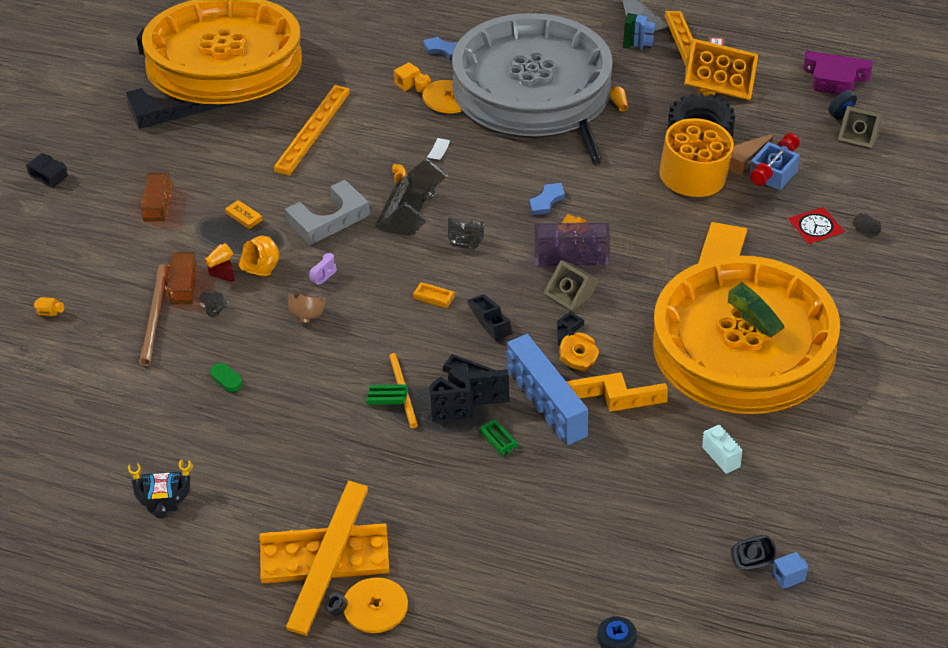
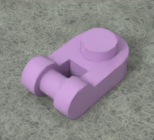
(323, 269)

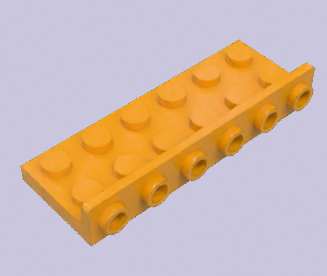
(291, 553)

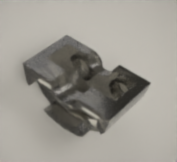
(464, 234)

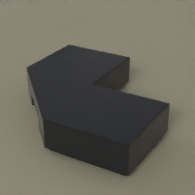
(568, 326)

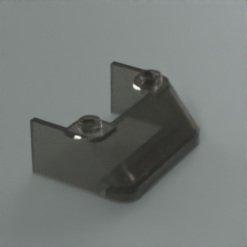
(407, 197)

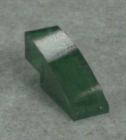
(755, 310)

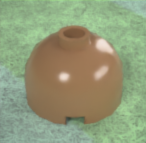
(305, 306)

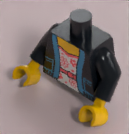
(161, 490)

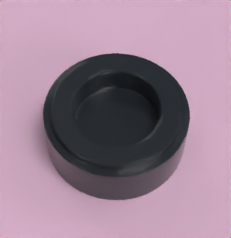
(336, 604)

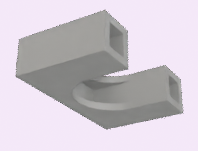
(316, 227)

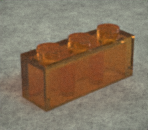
(156, 197)
(181, 278)

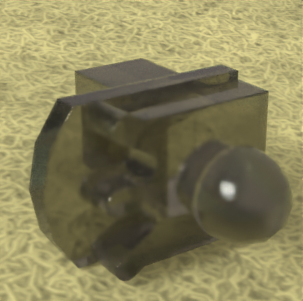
(213, 302)

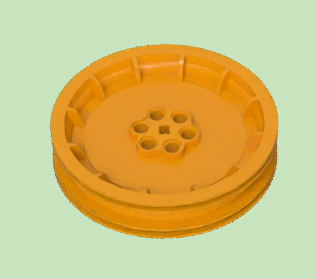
(222, 50)
(726, 360)

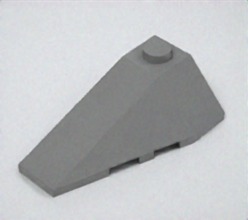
(639, 8)

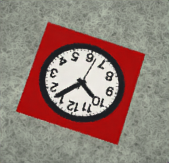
(816, 225)

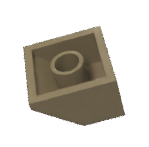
(860, 127)
(570, 285)

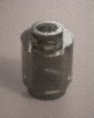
(867, 225)

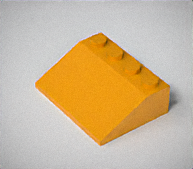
(720, 69)

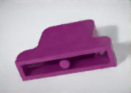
(835, 72)

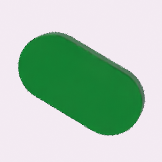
(226, 377)

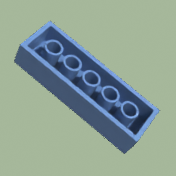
(547, 389)

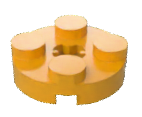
(573, 359)

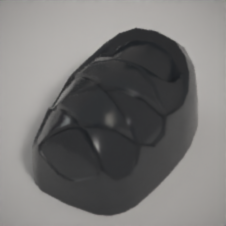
(754, 552)

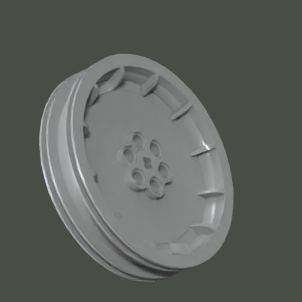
(531, 74)

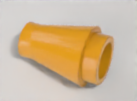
(618, 97)
(219, 255)

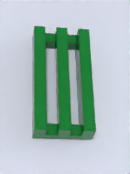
(383, 394)
(498, 443)

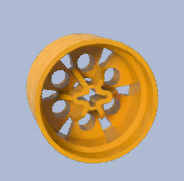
(696, 157)

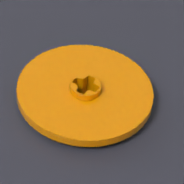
(440, 97)
(382, 592)

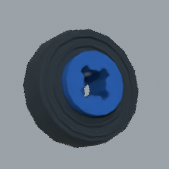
(839, 104)
(616, 624)

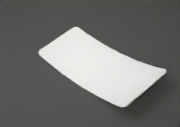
(439, 149)

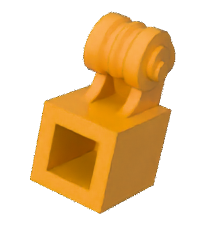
(410, 76)

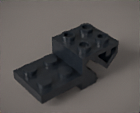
(455, 397)

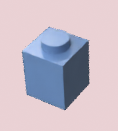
(790, 570)

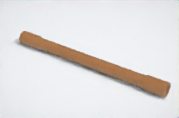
(147, 349)

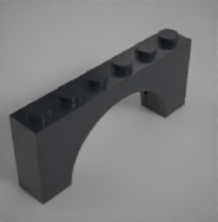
(152, 110)

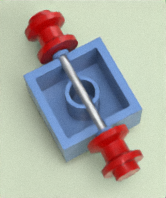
(776, 163)

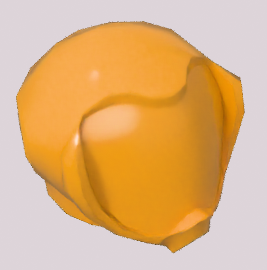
(259, 256)

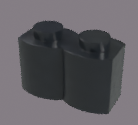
(47, 170)

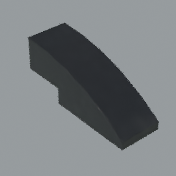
(490, 317)

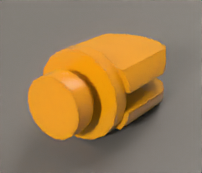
(48, 306)

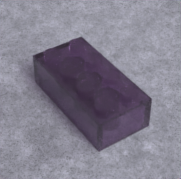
(572, 243)

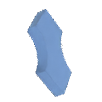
(438, 46)
(551, 194)

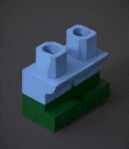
(635, 31)

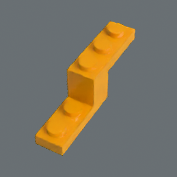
(616, 392)

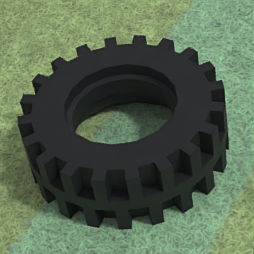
(703, 108)

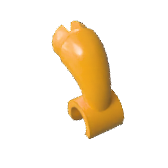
(399, 171)

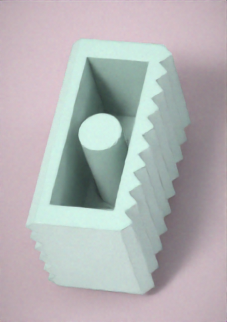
(722, 448)

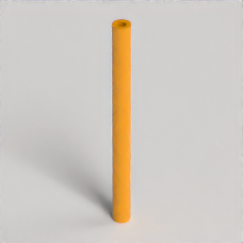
(400, 380)

